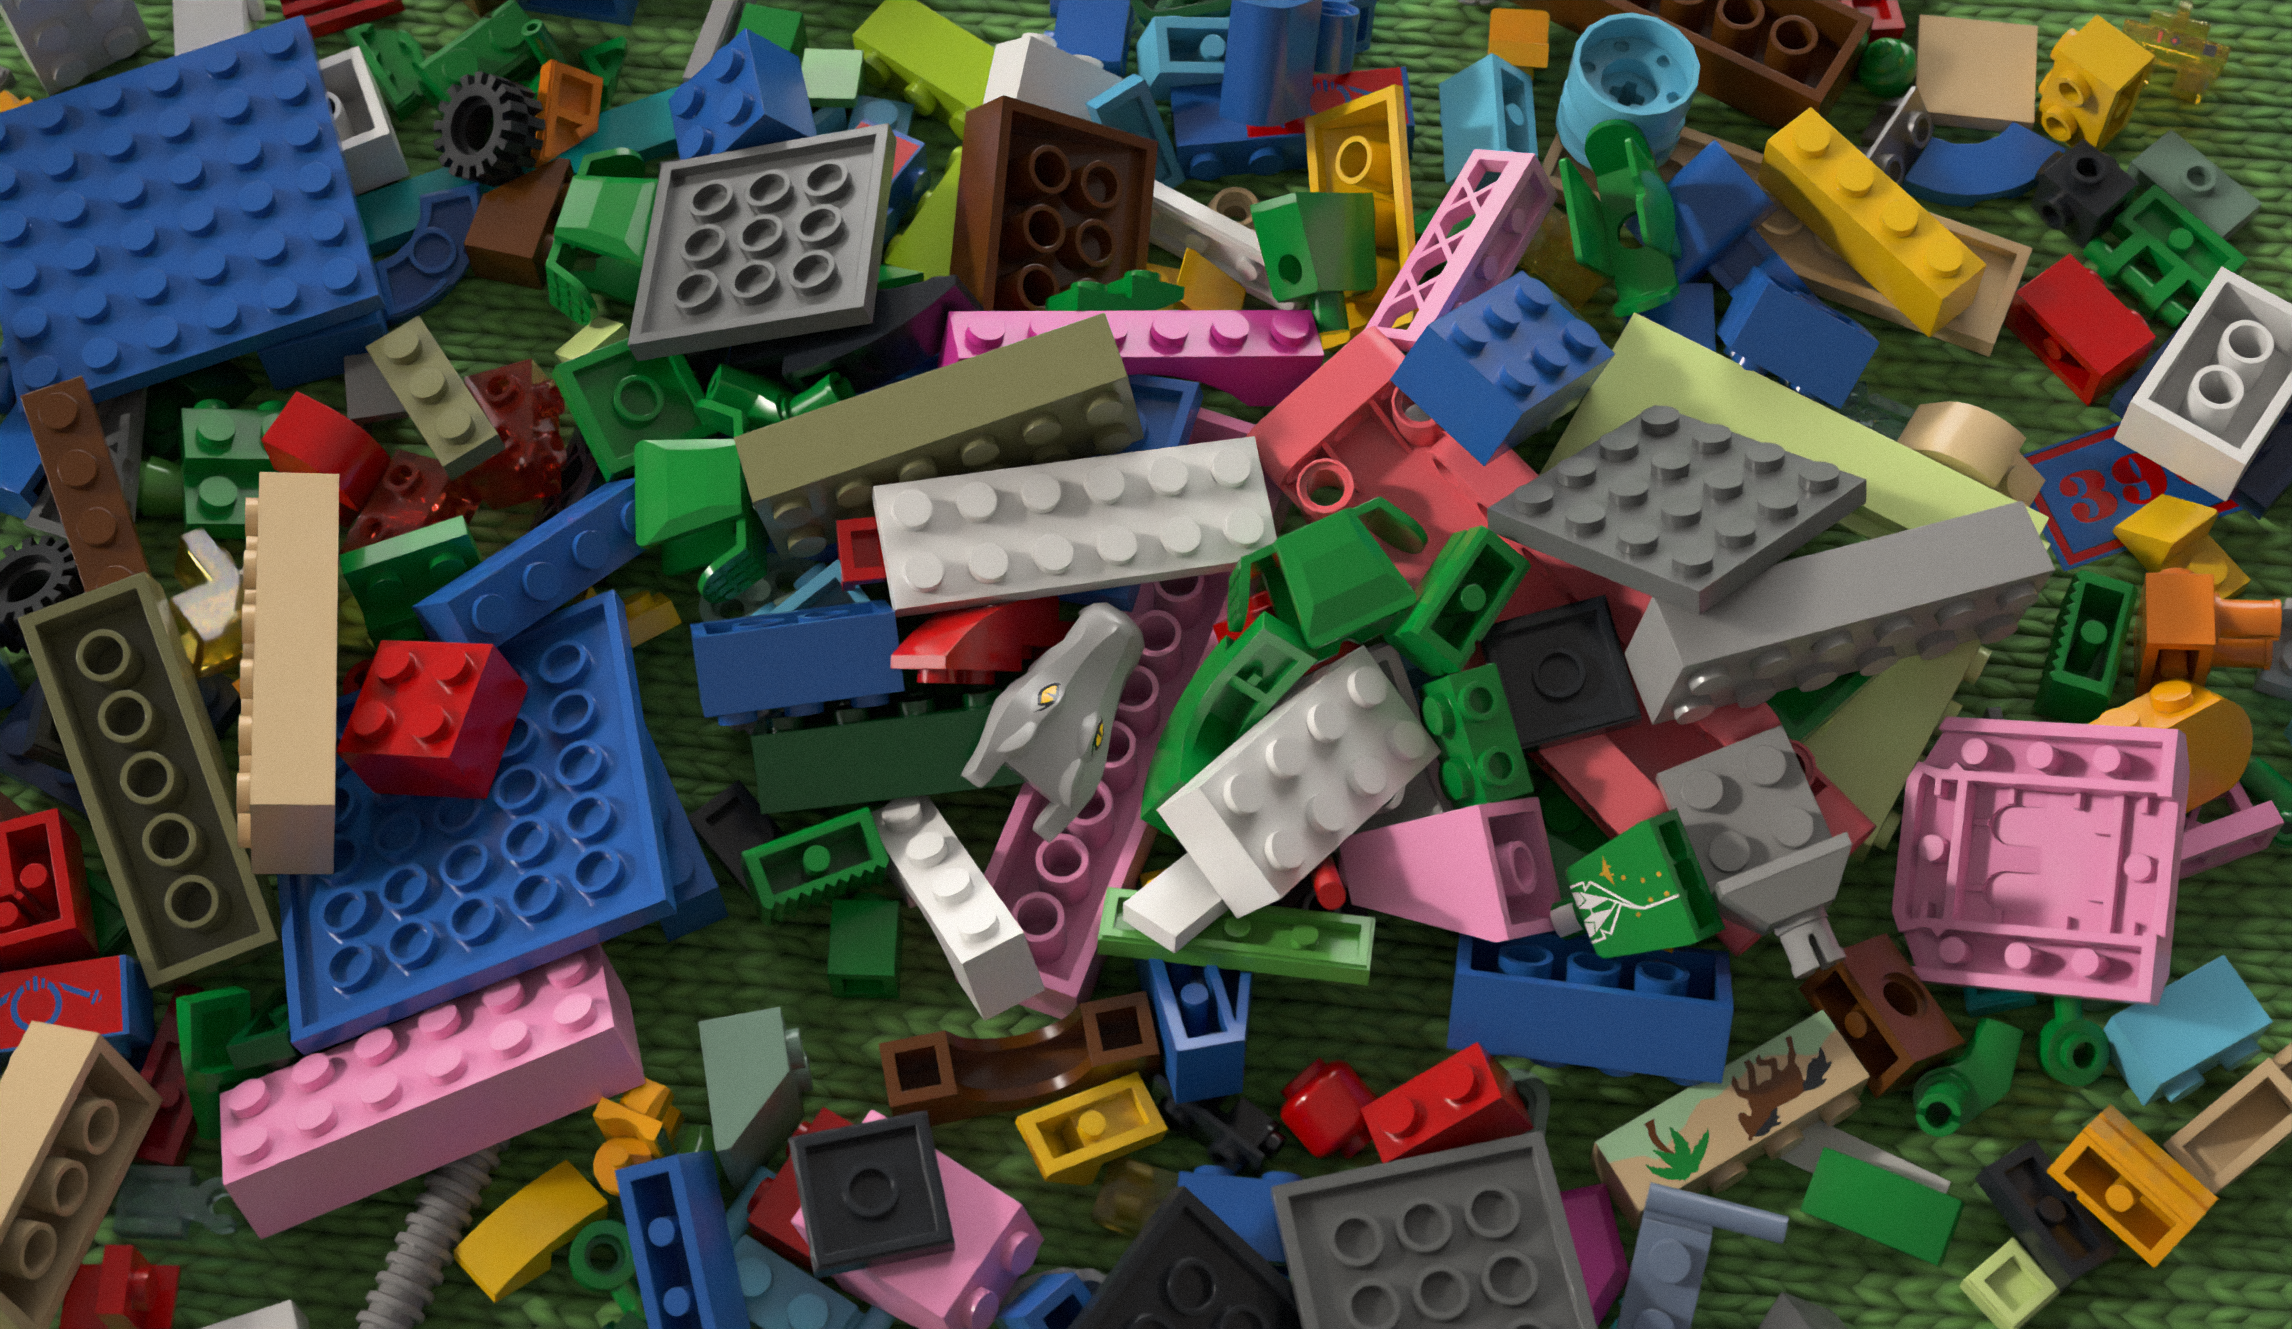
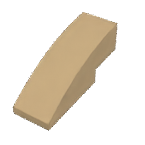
(2238, 1126)

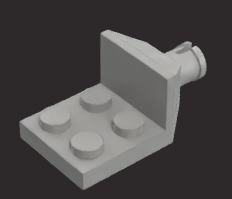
(1763, 843)

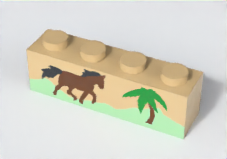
(1717, 1128)

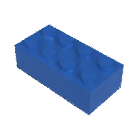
(1614, 1014)

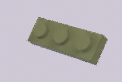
(435, 398)

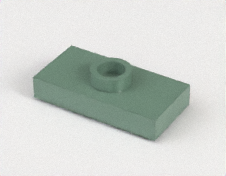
(2195, 184)

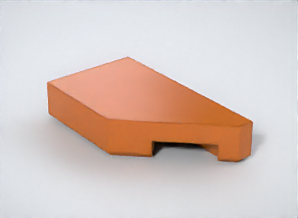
(569, 108)

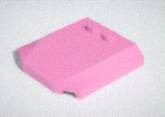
(2044, 858)

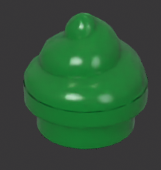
(1887, 67)

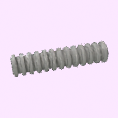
(429, 1240)

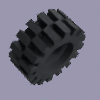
(466, 125)
(32, 581)

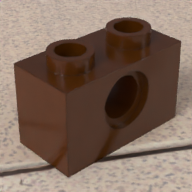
(1883, 1014)

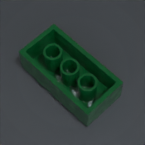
(873, 751)

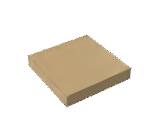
(1976, 72)

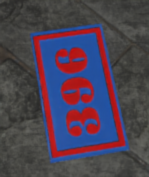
(2098, 485)

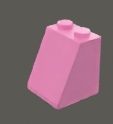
(1459, 870)
(960, 1286)

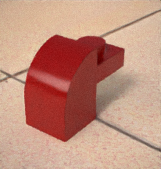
(323, 441)
(122, 1293)

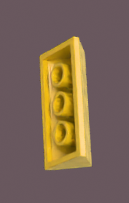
(1366, 151)

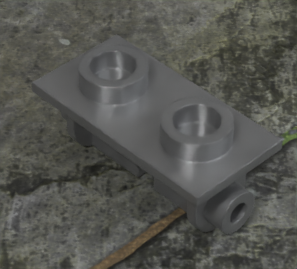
(1897, 134)

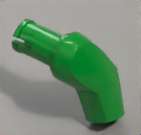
(769, 401)
(1970, 1084)

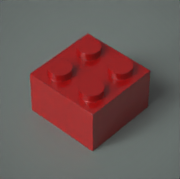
(433, 719)

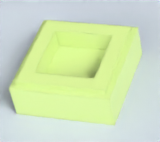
(592, 337)
(2010, 1287)

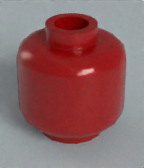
(1326, 1108)

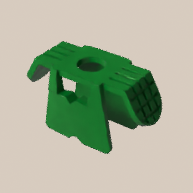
(1626, 187)
(606, 214)
(700, 507)
(1335, 576)

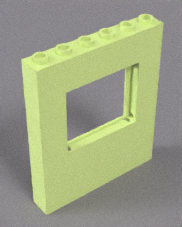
(1886, 727)

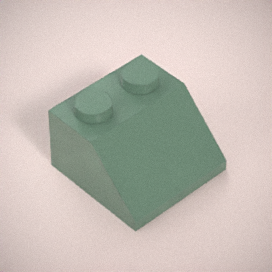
(753, 1087)

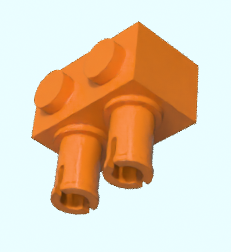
(2188, 629)

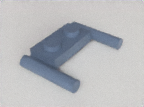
(1674, 1253)

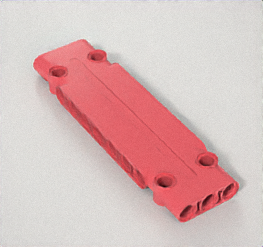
(1353, 434)

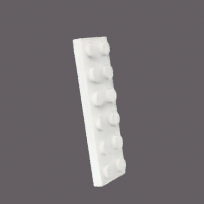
(1071, 525)

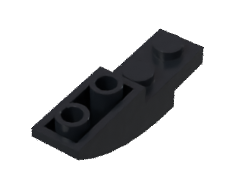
(903, 334)

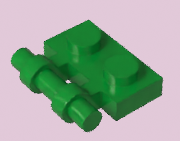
(2173, 244)

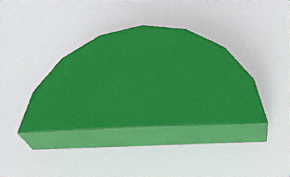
(393, 63)

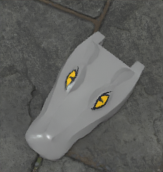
(1061, 715)

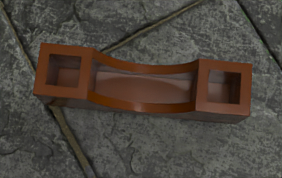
(982, 1077)

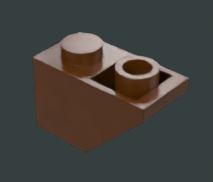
(517, 226)

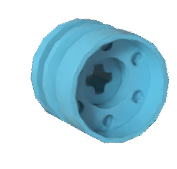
(1631, 72)

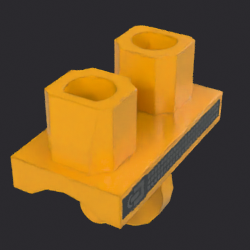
(635, 1131)

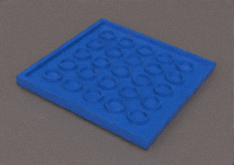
(177, 217)
(477, 890)

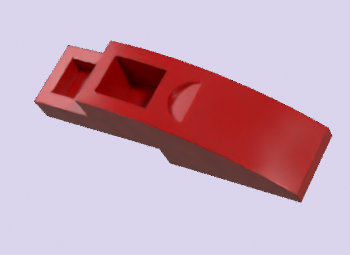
(981, 640)

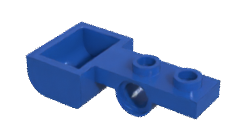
(1280, 46)
(1718, 221)

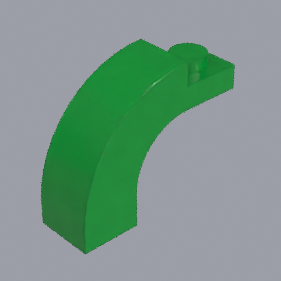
(1222, 704)

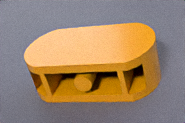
(2215, 731)

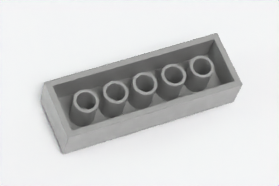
(1842, 614)

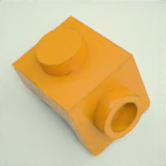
(1520, 38)

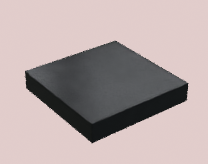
(1563, 674)
(871, 1194)

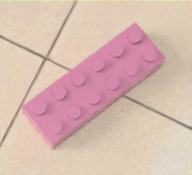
(428, 1090)

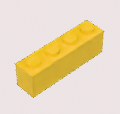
(1870, 222)

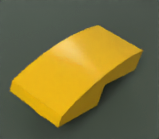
(524, 1231)

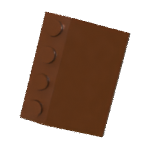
(1047, 204)

